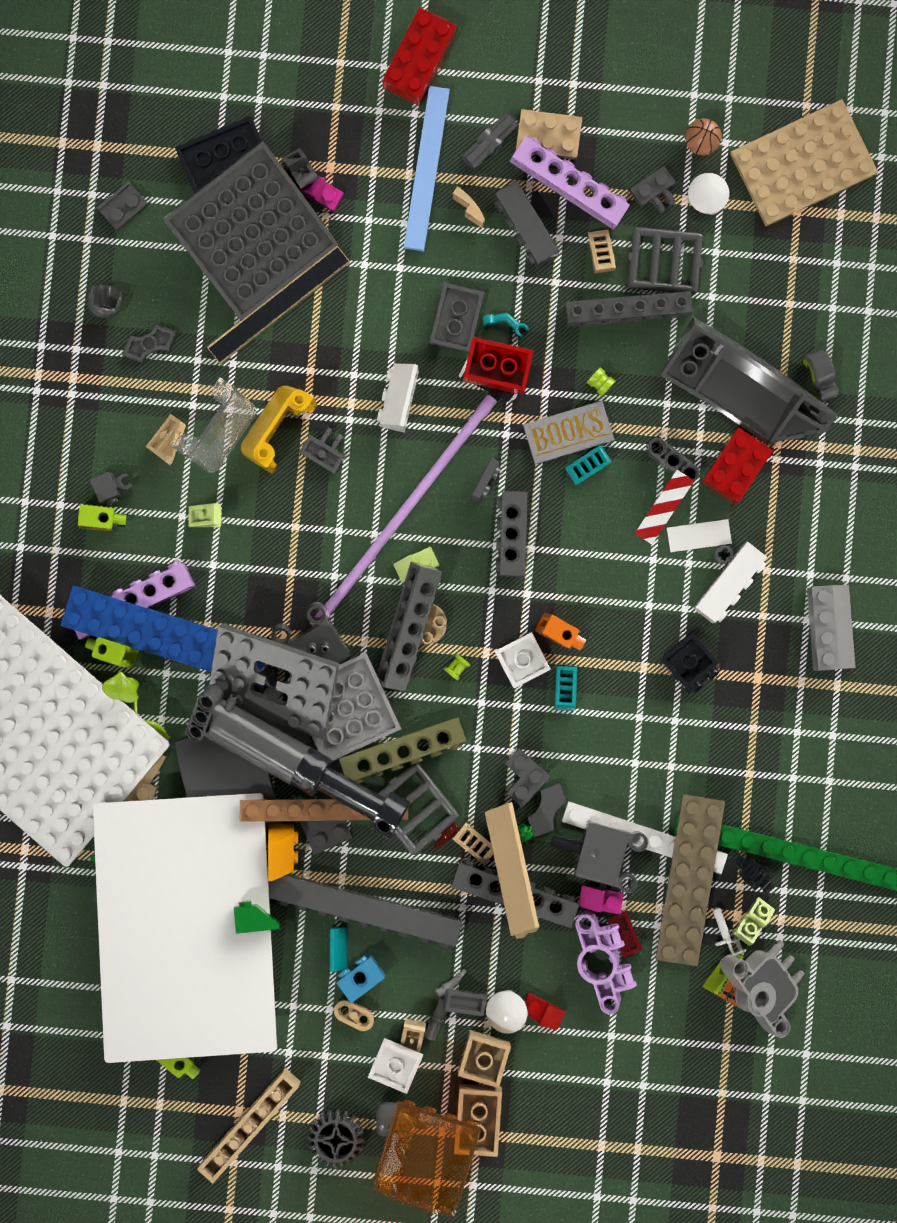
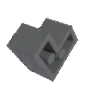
(530, 777)

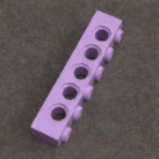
(558, 183)
(182, 583)

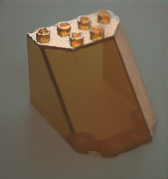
(426, 1159)

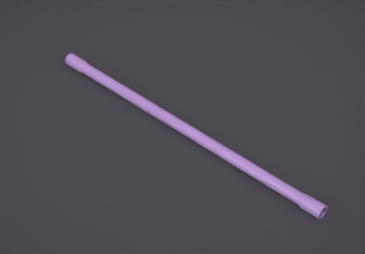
(481, 412)

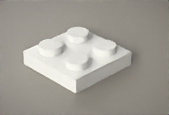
(522, 660)
(395, 1065)

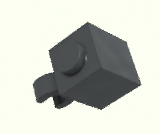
(108, 487)

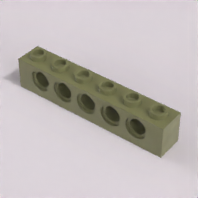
(451, 728)

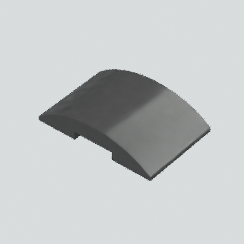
(217, 772)

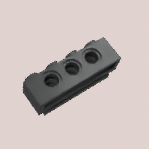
(518, 502)

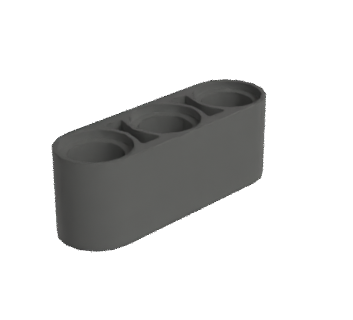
(667, 451)

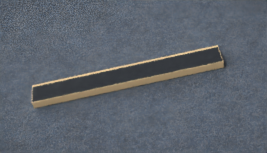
(278, 305)

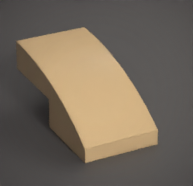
(473, 212)

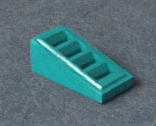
(606, 461)
(566, 706)

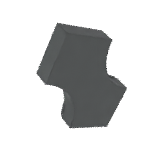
(157, 340)
(551, 800)

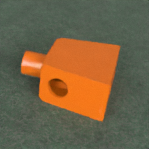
(553, 628)

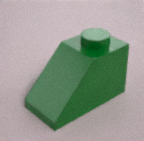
(253, 918)

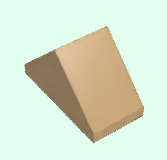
(413, 1034)

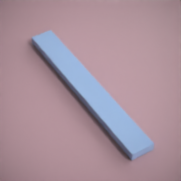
(426, 168)

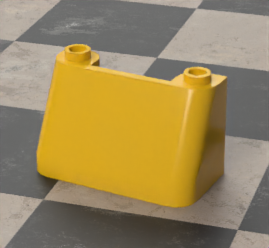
(284, 400)

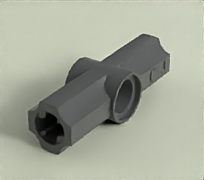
(490, 141)

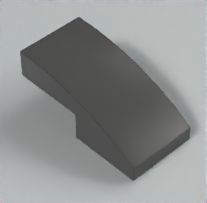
(300, 168)

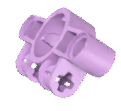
(606, 939)

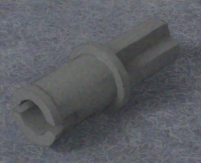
(436, 1021)

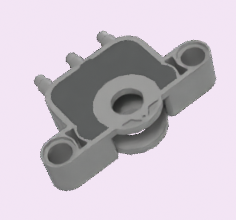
(766, 986)

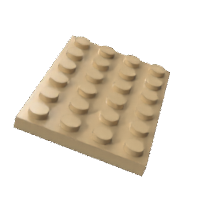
(804, 162)

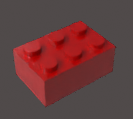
(736, 466)

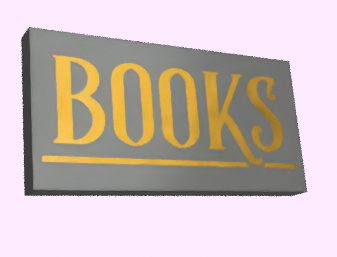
(568, 432)

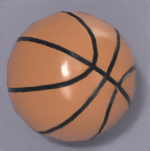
(703, 137)

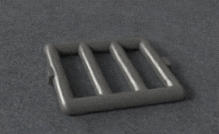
(657, 234)
(440, 800)

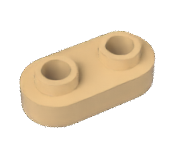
(353, 1016)

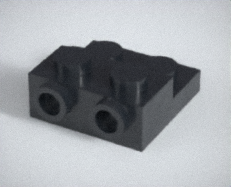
(691, 664)

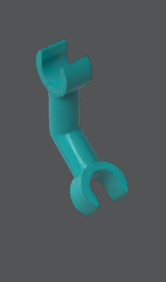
(504, 317)

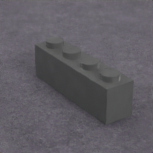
(526, 224)

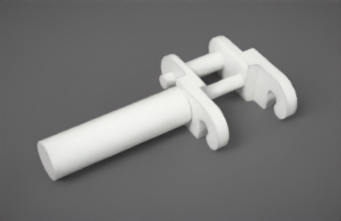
(726, 934)

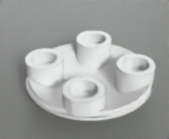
(708, 193)
(506, 1012)

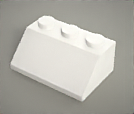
(398, 396)

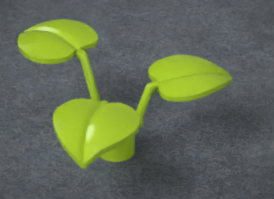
(125, 690)

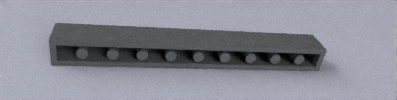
(366, 910)

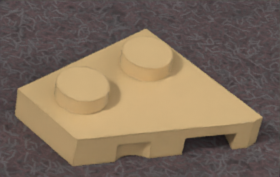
(165, 437)

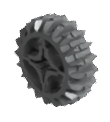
(327, 1138)

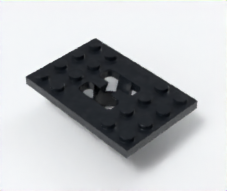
(216, 151)

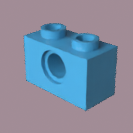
(355, 989)

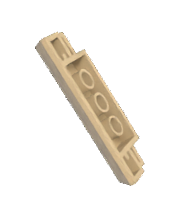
(512, 871)

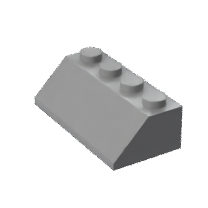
(831, 627)

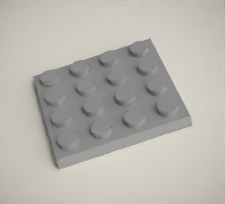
(358, 710)

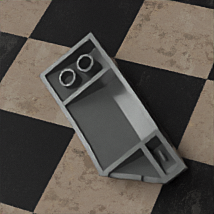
(744, 386)

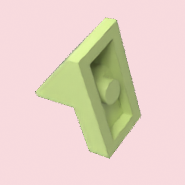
(205, 515)
(423, 557)

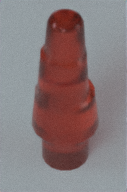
(448, 834)

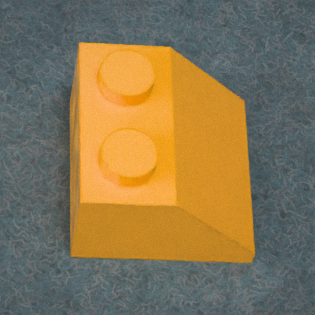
(281, 850)

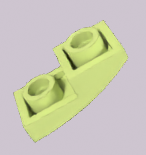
(753, 921)

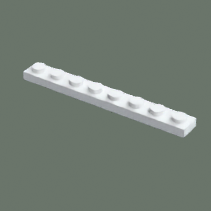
(657, 841)

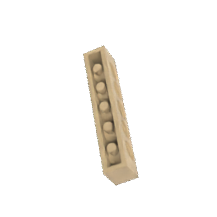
(248, 1125)

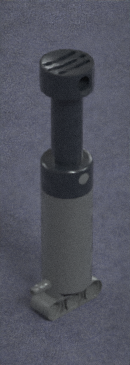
(288, 758)

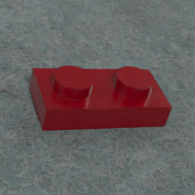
(626, 933)

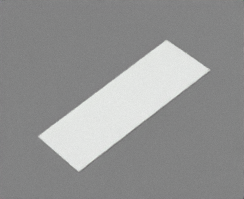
(699, 535)

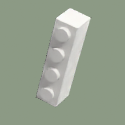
(730, 582)

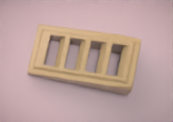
(604, 267)
(457, 838)

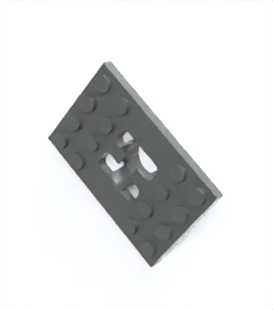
(308, 688)

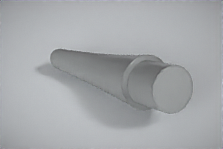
(450, 984)

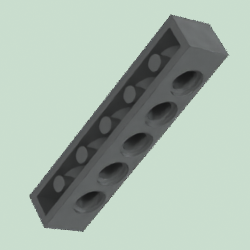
(628, 309)
(404, 617)
(564, 916)

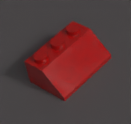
(498, 366)

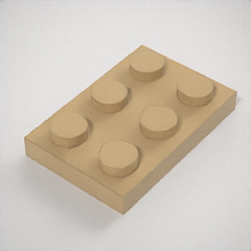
(552, 130)

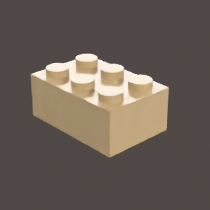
(482, 1106)

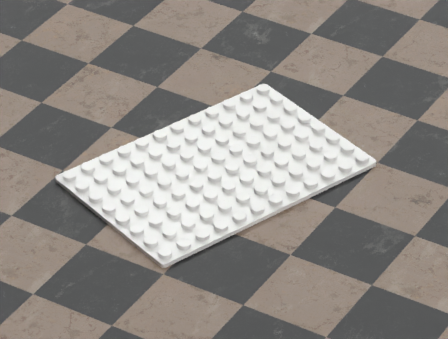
(62, 740)
(167, 931)

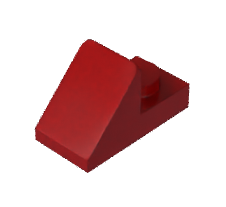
(543, 1011)

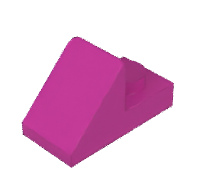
(323, 193)
(601, 899)

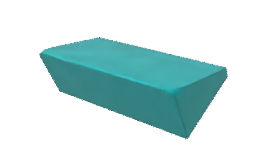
(338, 948)

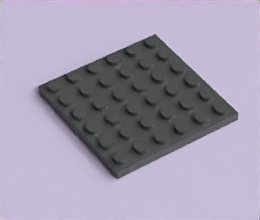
(250, 230)

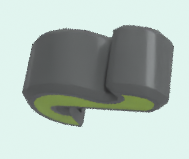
(822, 375)

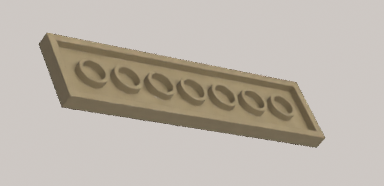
(690, 880)

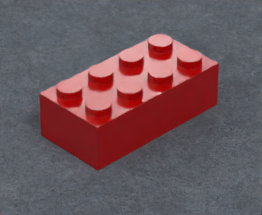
(419, 56)

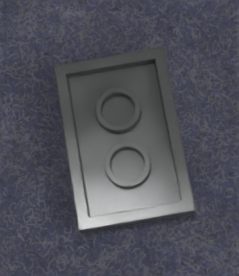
(456, 317)

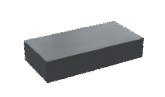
(464, 1002)

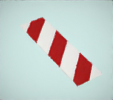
(664, 506)

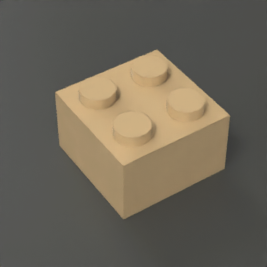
(484, 1058)

